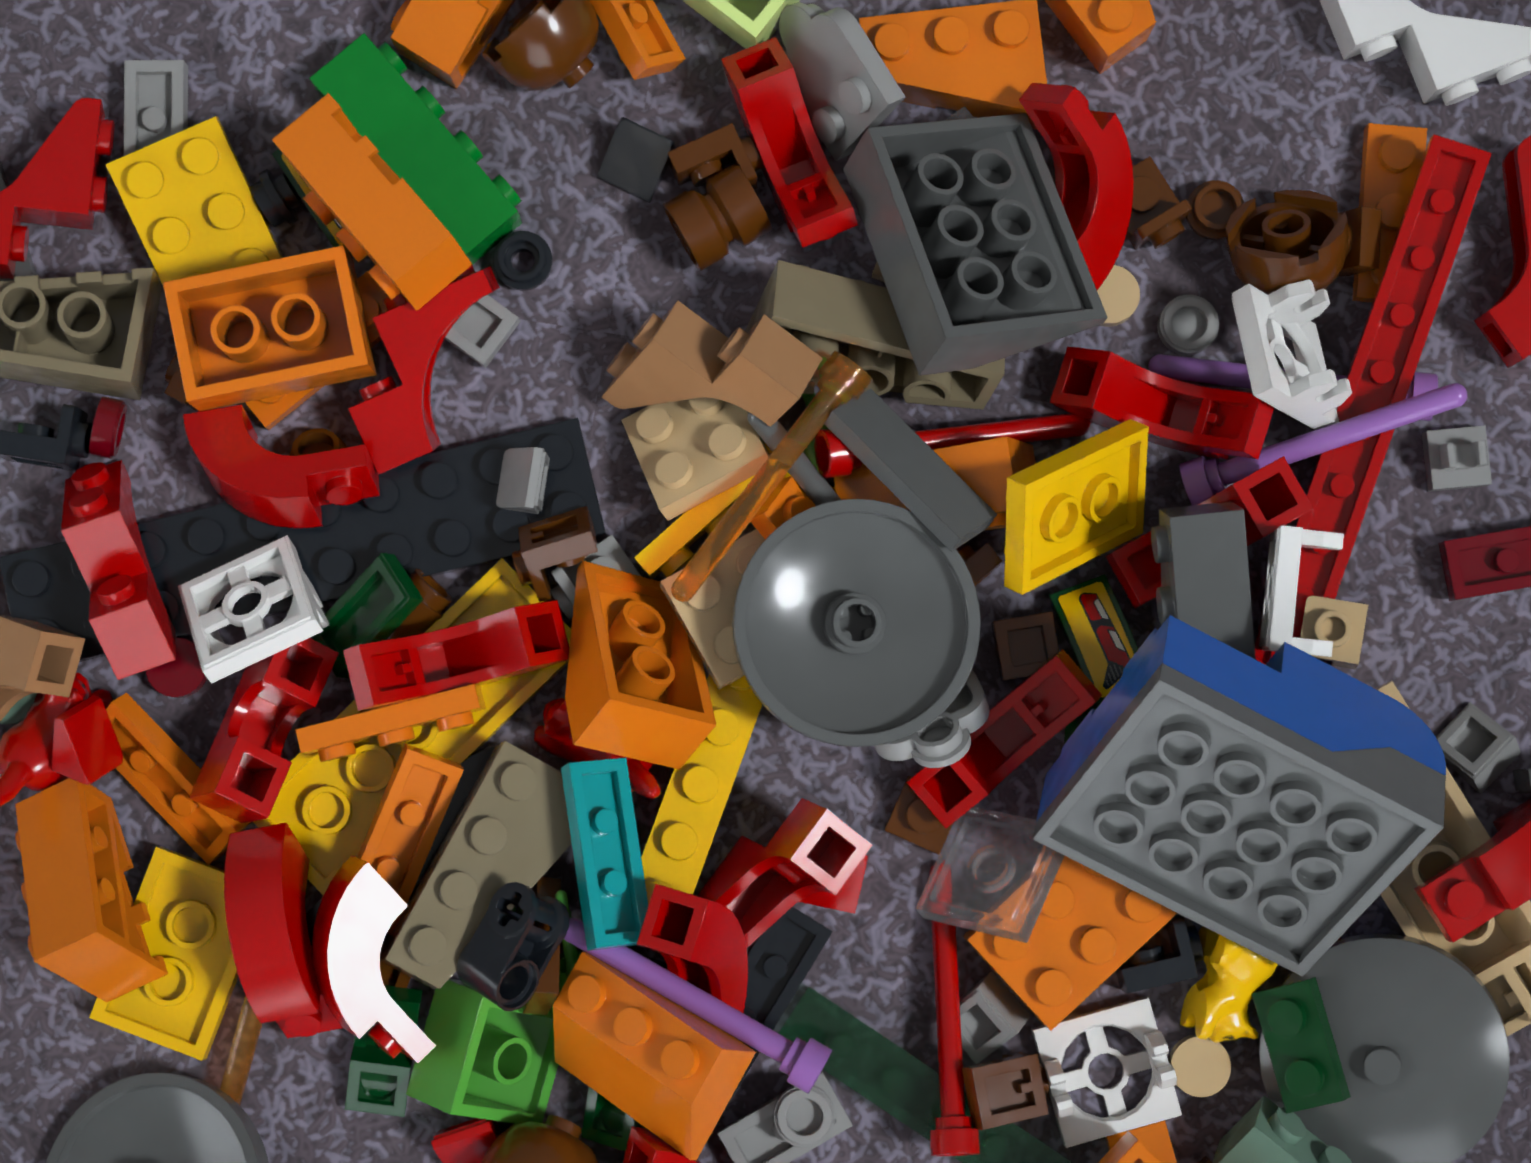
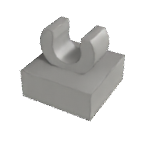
(1456, 458)

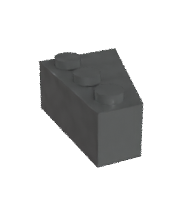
(1206, 571)

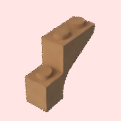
(692, 359)
(35, 660)

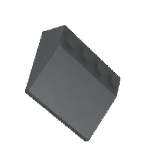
(971, 239)

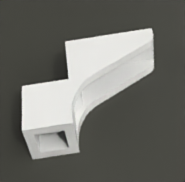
(1441, 50)

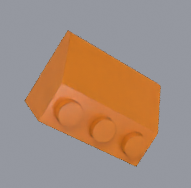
(646, 1054)

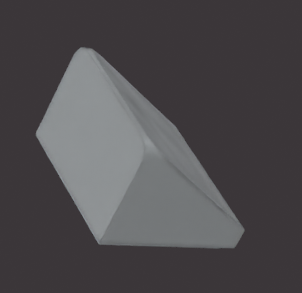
(523, 479)
(1477, 747)
(989, 1017)

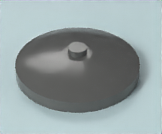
(856, 623)
(1415, 1050)
(159, 1122)

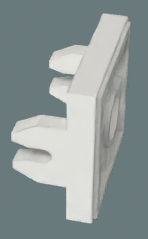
(1306, 387)
(1282, 587)
(205, 591)
(1158, 1103)

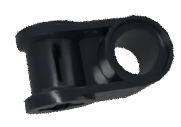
(511, 951)

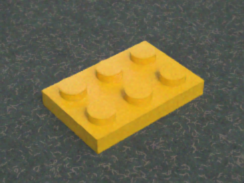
(193, 204)
(1075, 506)
(193, 938)

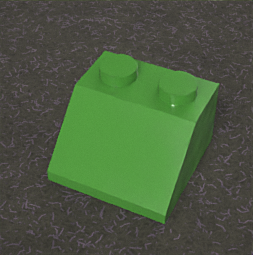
(485, 1058)

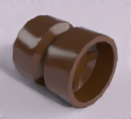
(721, 215)

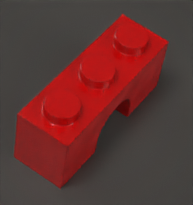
(245, 759)

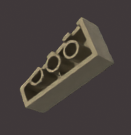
(861, 323)
(80, 330)
(503, 834)

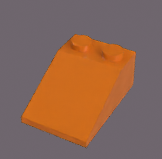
(633, 671)

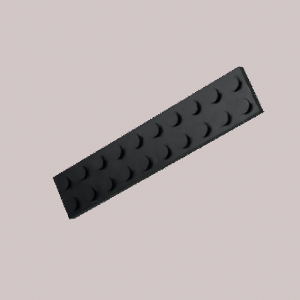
(429, 513)

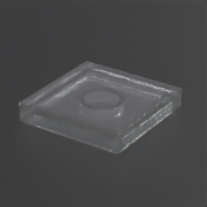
(990, 876)

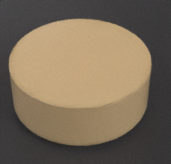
(1119, 296)
(1200, 1066)

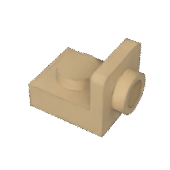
(1336, 622)

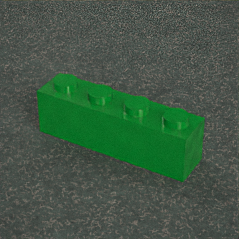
(418, 145)

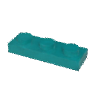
(605, 852)

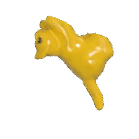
(1221, 998)

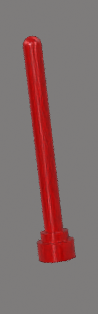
(837, 460)
(953, 1129)

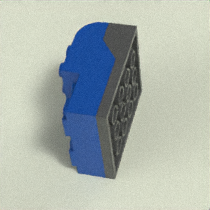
(1246, 791)

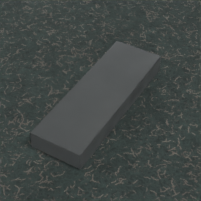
(910, 469)

